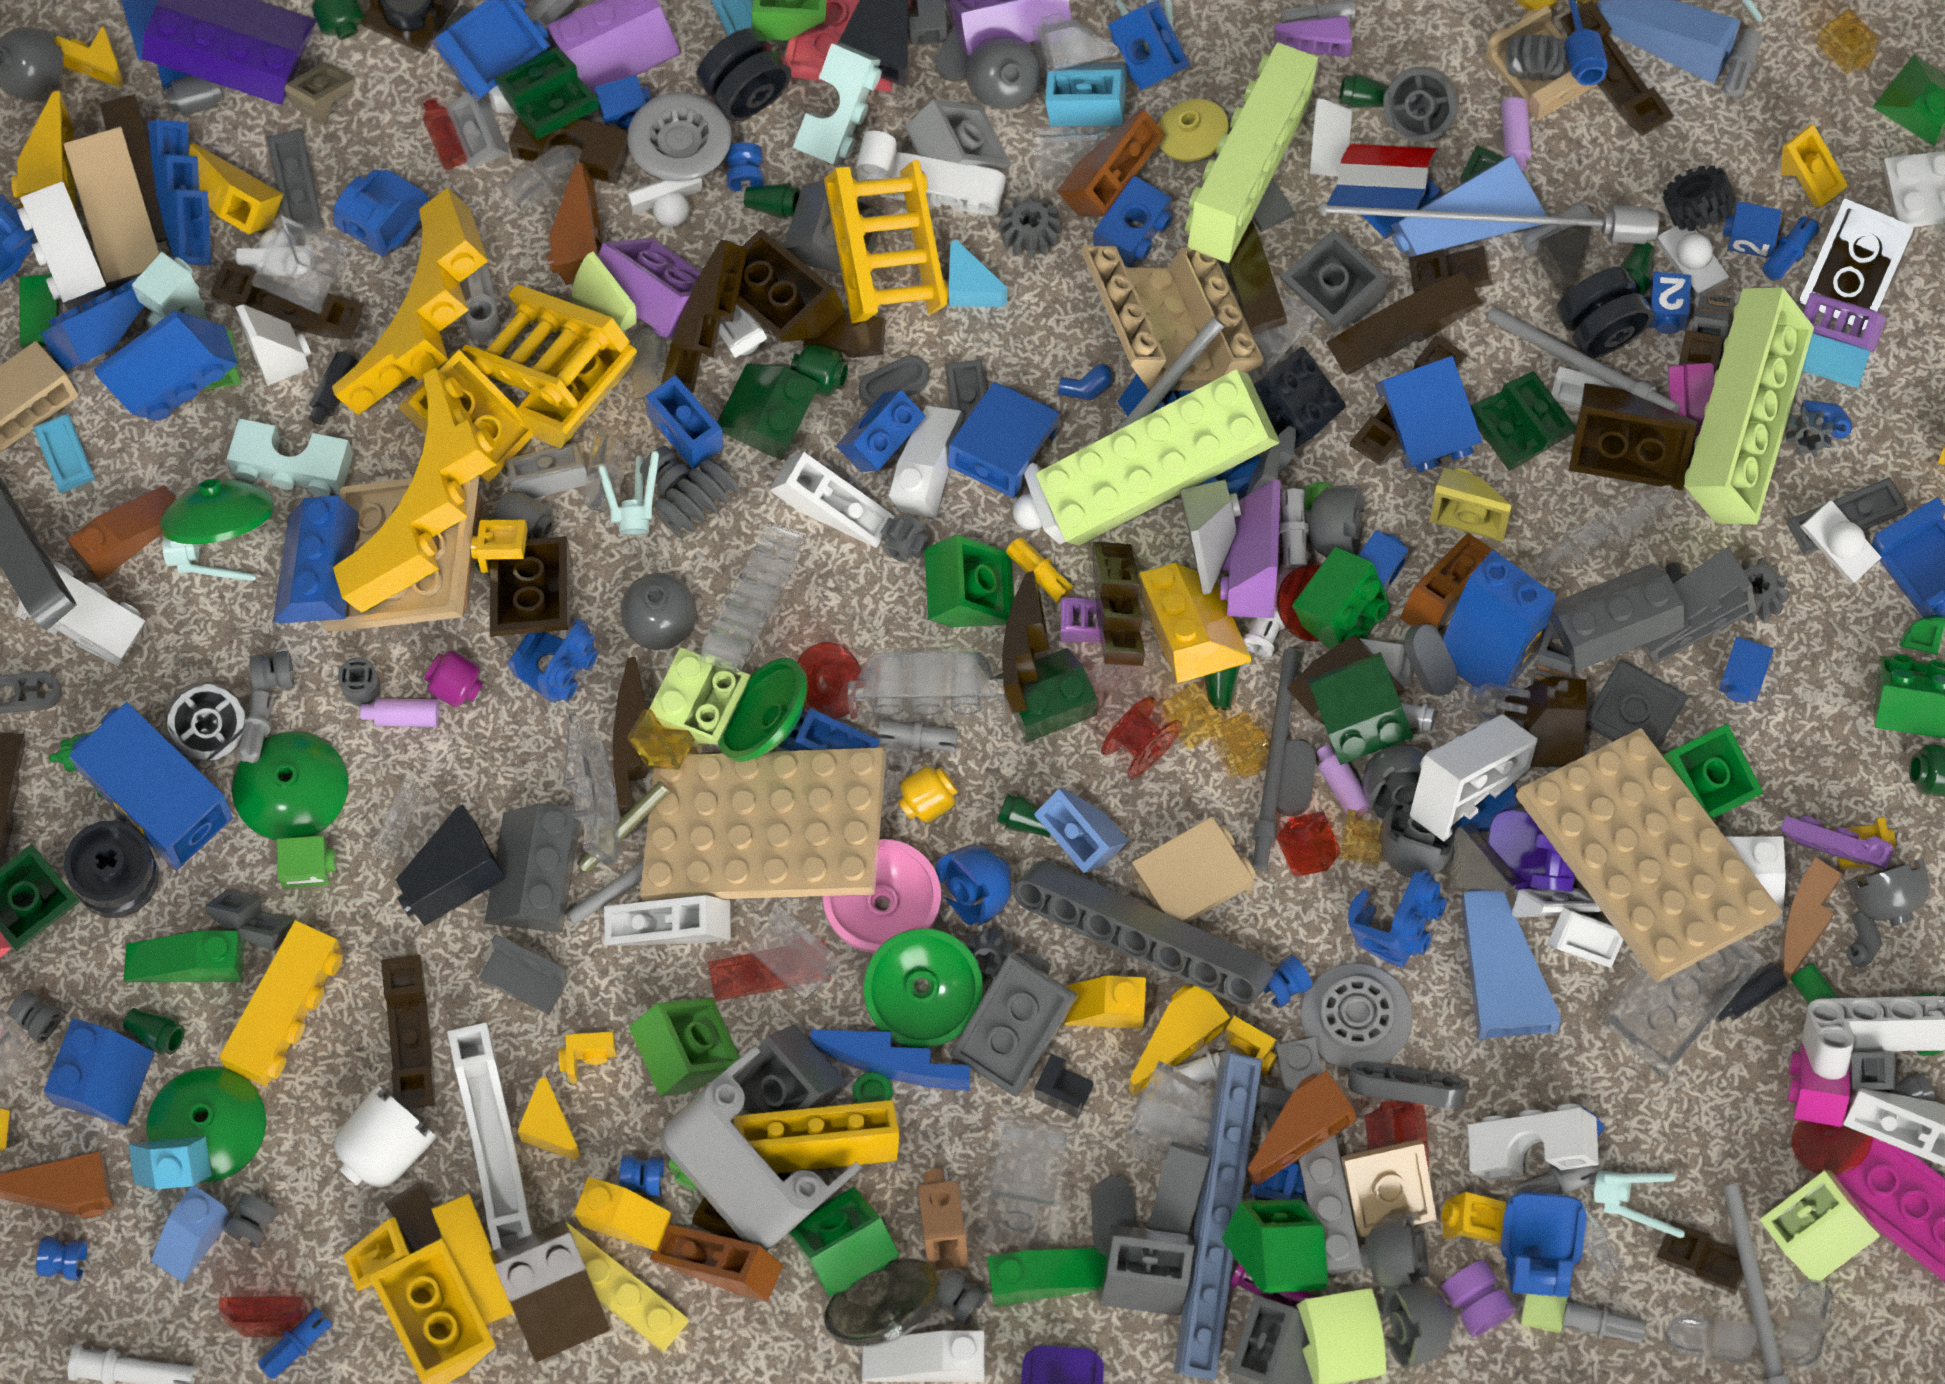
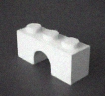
(1501, 1143)

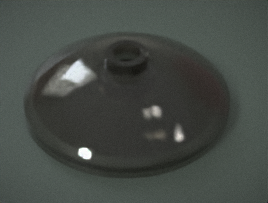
(883, 1304)

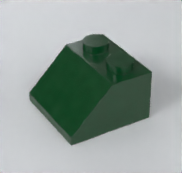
(767, 407)
(1058, 697)
(1360, 708)
(31, 897)

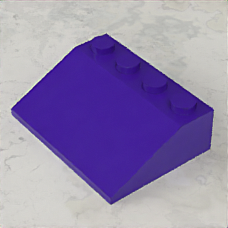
(229, 43)

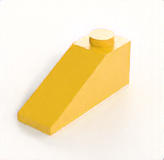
(1185, 1027)

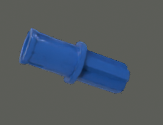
(1790, 248)
(293, 1344)

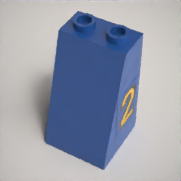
(1498, 623)
(151, 785)

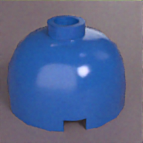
(975, 874)

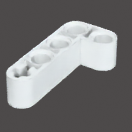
(949, 183)
(1870, 1024)

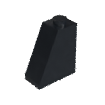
(882, 31)
(448, 869)

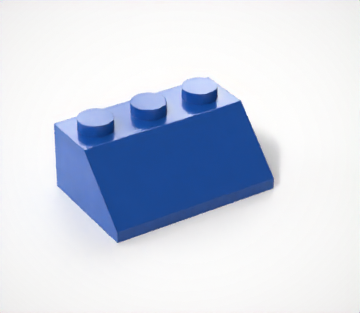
(168, 365)
(316, 539)

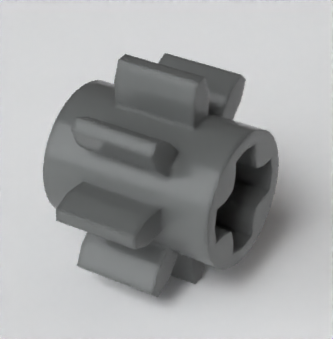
(1800, 435)
(903, 538)
(989, 949)

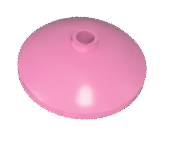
(902, 879)

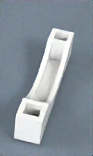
(491, 1134)

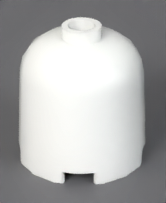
(380, 1141)

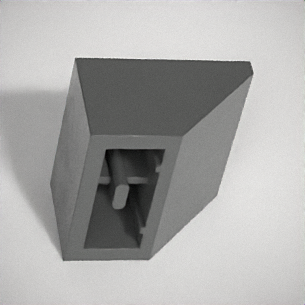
(812, 231)
(1146, 1270)
(1271, 1346)

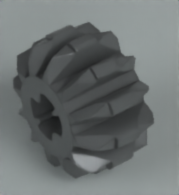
(1536, 57)
(1030, 226)
(1770, 590)

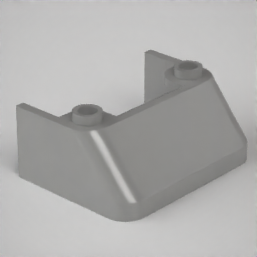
(733, 1172)

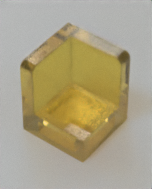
(1194, 712)
(659, 745)
(1361, 841)

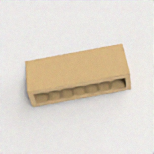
(112, 205)
(30, 392)

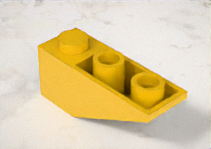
(235, 194)

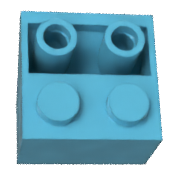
(1087, 94)

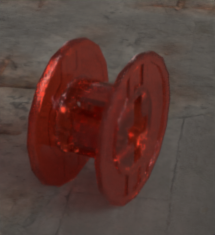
(1141, 737)

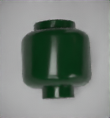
(338, 17)
(823, 366)
(1928, 770)

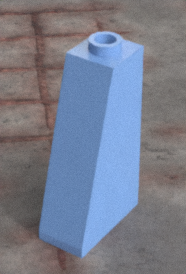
(1675, 32)
(1493, 191)
(1504, 975)

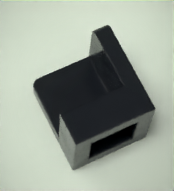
(1062, 1088)

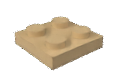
(1388, 1183)

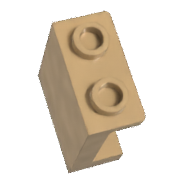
(1542, 96)
(1193, 872)

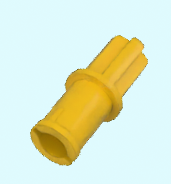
(1046, 575)

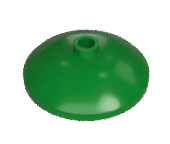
(216, 511)
(766, 710)
(297, 806)
(926, 1016)
(234, 1119)

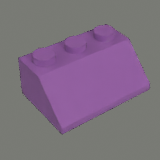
(989, 18)
(614, 39)
(653, 280)
(1254, 555)

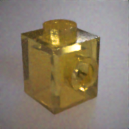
(1848, 42)
(1240, 745)

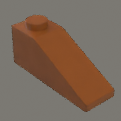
(1110, 166)
(576, 226)
(120, 533)
(1439, 591)
(1307, 1120)
(63, 1186)
(719, 1261)

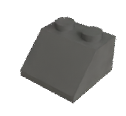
(1336, 281)
(788, 1075)

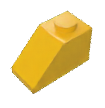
(1109, 1002)
(621, 1214)

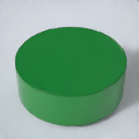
(872, 1088)

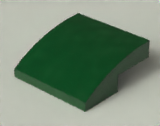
(546, 92)
(1521, 420)

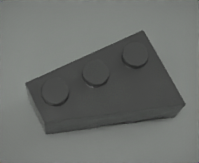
(1712, 599)

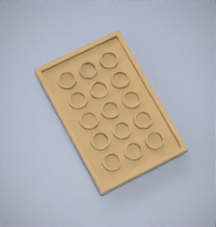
(766, 826)
(1648, 854)

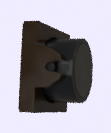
(413, 21)

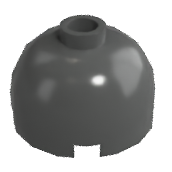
(29, 63)
(1003, 72)
(1421, 103)
(1336, 519)
(658, 611)
(205, 720)
(1392, 777)
(1411, 846)
(1892, 892)
(1396, 1251)
(1419, 1323)

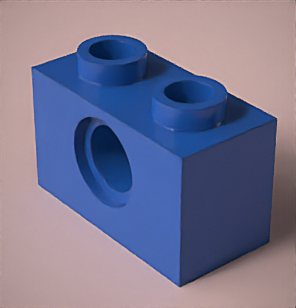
(1153, 26)
(1140, 204)
(684, 422)
(880, 431)

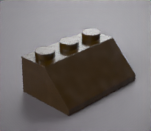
(785, 292)

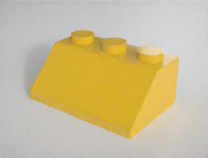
(559, 423)
(1191, 624)
(433, 1314)

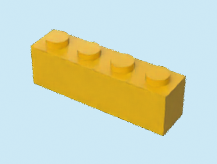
(281, 1004)
(823, 1136)

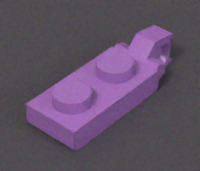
(1838, 843)

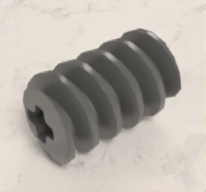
(694, 496)

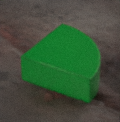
(1924, 634)

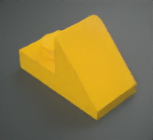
(94, 61)
(1813, 166)

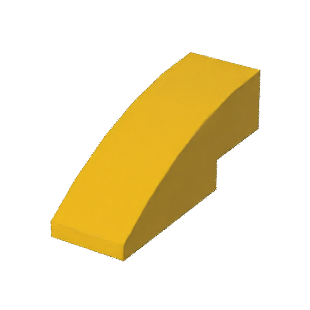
(470, 1252)

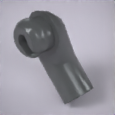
(1866, 944)

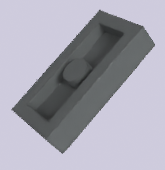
(524, 975)

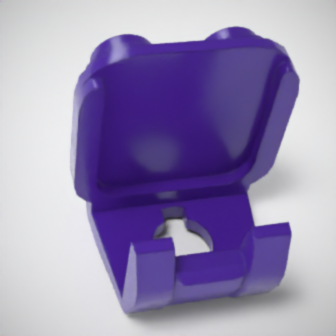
(1528, 852)
(1062, 1366)

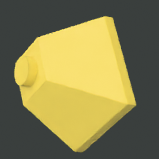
(1469, 505)

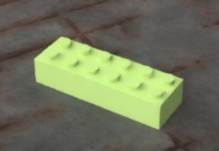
(1250, 152)
(1749, 406)
(1157, 457)

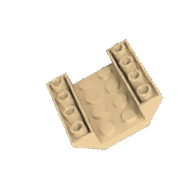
(1166, 308)

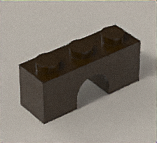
(602, 146)

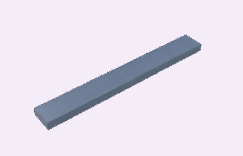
(1220, 1194)

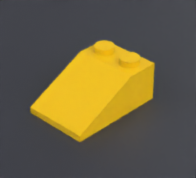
(44, 155)
(485, 406)

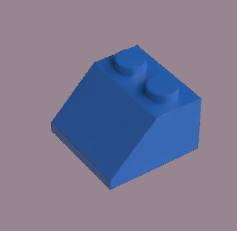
(98, 1072)

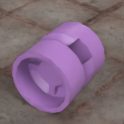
(1475, 1293)

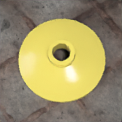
(1197, 139)

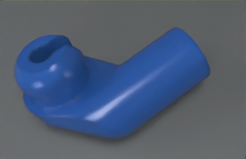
(1089, 386)
(1831, 413)

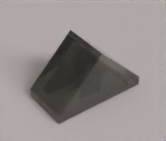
(1562, 256)
(1478, 864)

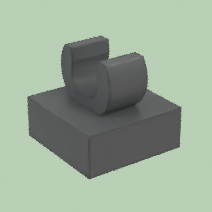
(1269, 1104)

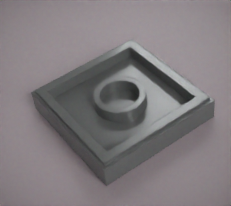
(1634, 702)

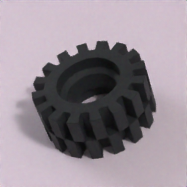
(1699, 198)

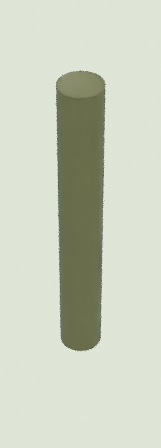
(631, 819)

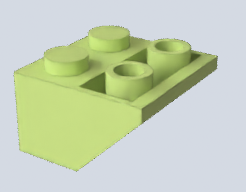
(698, 697)
(1820, 1226)

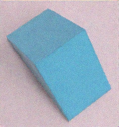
(972, 282)

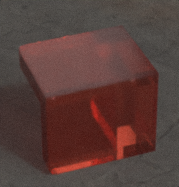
(1308, 844)

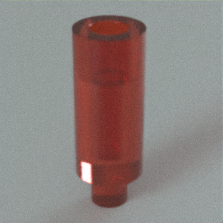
(443, 135)

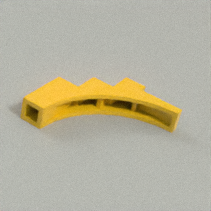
(435, 299)
(433, 502)

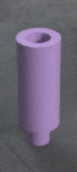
(1516, 130)
(402, 712)
(1342, 782)

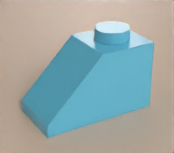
(170, 1162)

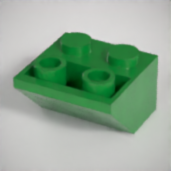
(1342, 599)
(1910, 696)
(1278, 1245)

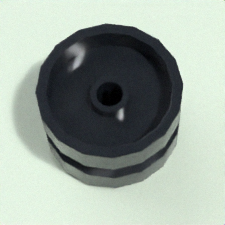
(743, 74)
(1604, 312)
(111, 869)

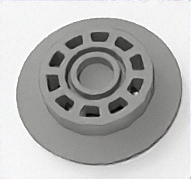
(680, 148)
(1357, 1015)

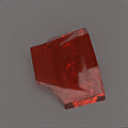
(1395, 1124)
(262, 1315)

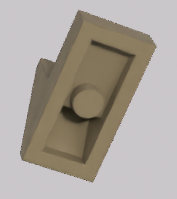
(317, 89)

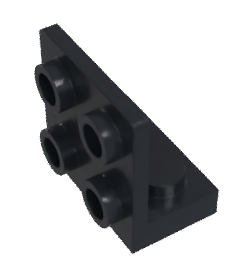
(1299, 396)

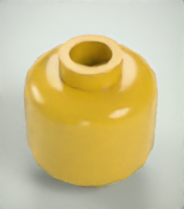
(927, 794)

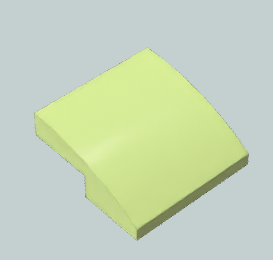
(600, 292)
(1343, 1337)

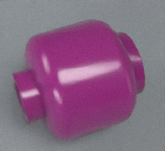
(453, 678)

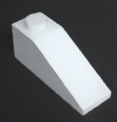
(273, 345)
(924, 463)
(829, 499)
(668, 921)
(1900, 1121)
(927, 1358)

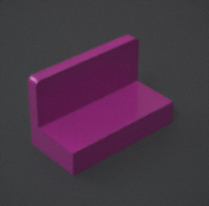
(1691, 388)

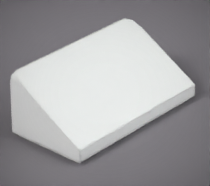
(1330, 137)
(1551, 902)

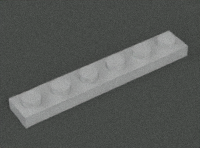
(1322, 1168)

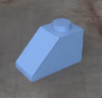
(1081, 830)
(189, 1233)

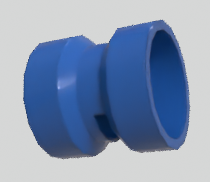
(744, 165)
(1288, 980)
(632, 1174)
(60, 1257)

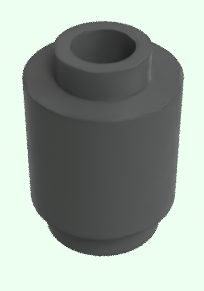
(193, 95)
(523, 507)

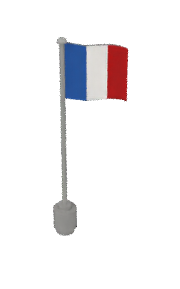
(1394, 179)

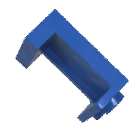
(490, 43)
(1430, 414)
(1002, 438)
(1915, 556)

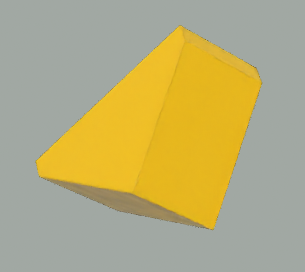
(545, 1123)
(376, 1252)

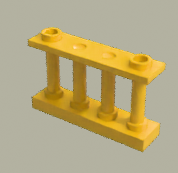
(858, 262)
(553, 316)

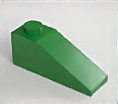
(186, 958)
(1044, 1274)

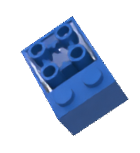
(87, 334)

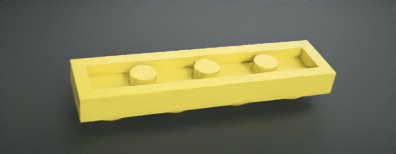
(629, 1296)

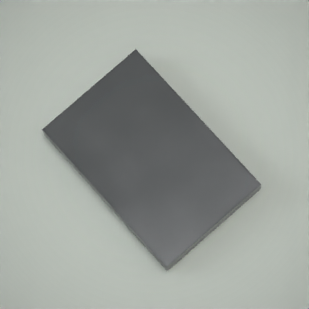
(1014, 1024)

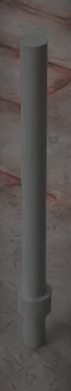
(1265, 828)

